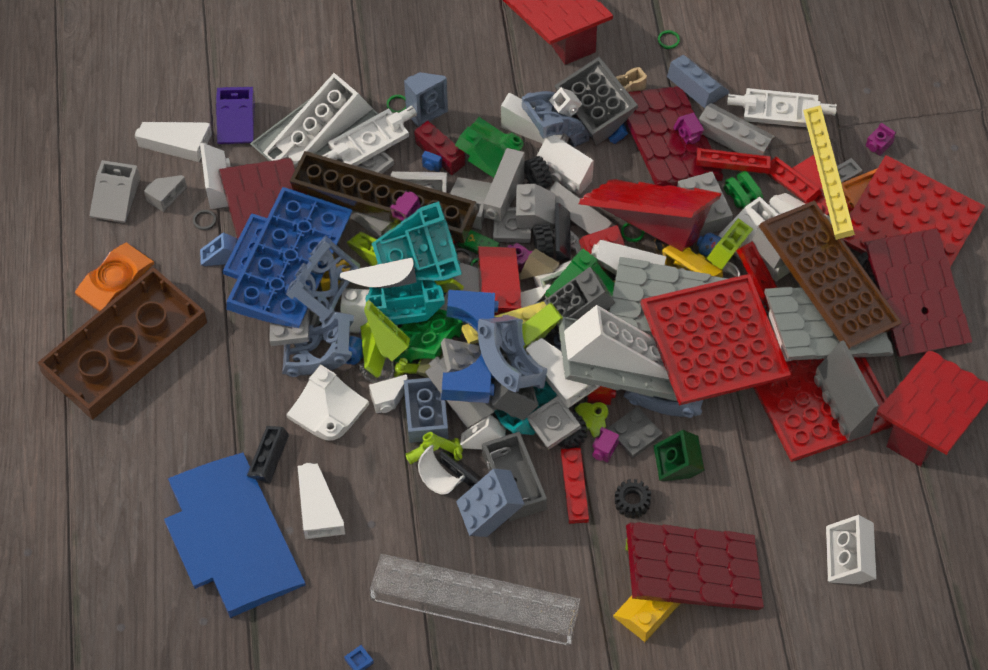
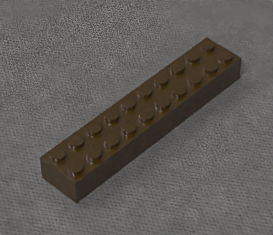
(376, 192)

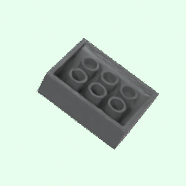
(602, 98)
(846, 393)

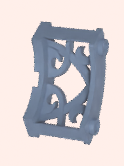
(552, 121)
(300, 290)
(508, 334)
(337, 355)
(664, 406)

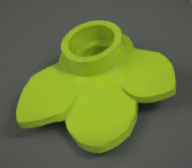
(593, 421)

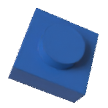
(620, 133)
(431, 161)
(359, 659)

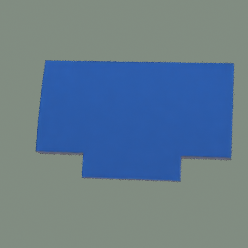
(273, 252)
(230, 535)

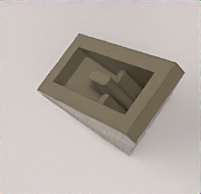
(538, 264)

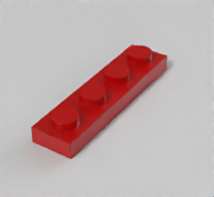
(733, 160)
(793, 181)
(757, 269)
(574, 485)

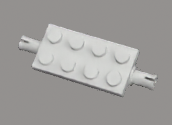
(778, 106)
(370, 137)

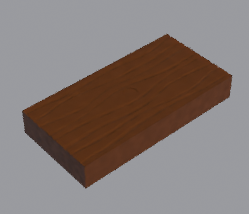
(122, 343)

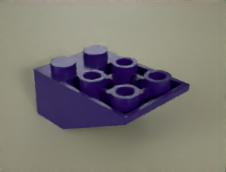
(235, 115)

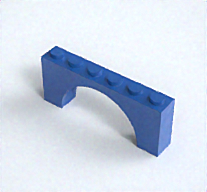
(473, 382)

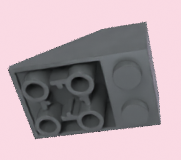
(581, 295)

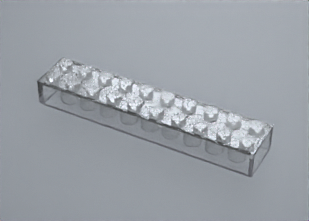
(475, 599)

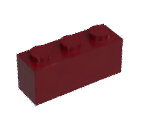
(435, 142)

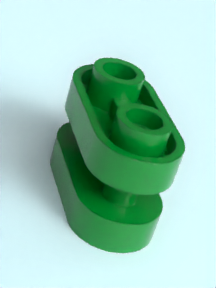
(742, 189)

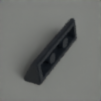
(563, 234)
(268, 454)
(459, 468)

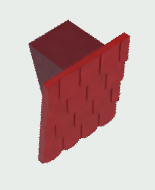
(564, 24)
(662, 211)
(932, 407)

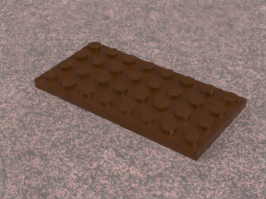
(830, 275)

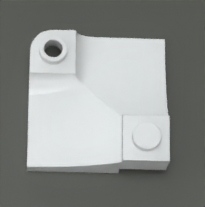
(327, 406)

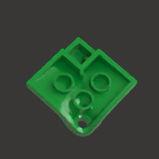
(487, 145)
(579, 264)
(428, 335)

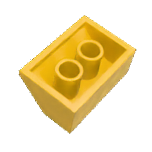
(690, 261)
(644, 616)

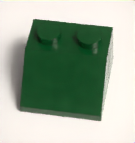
(679, 457)

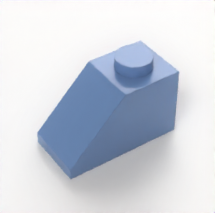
(218, 250)

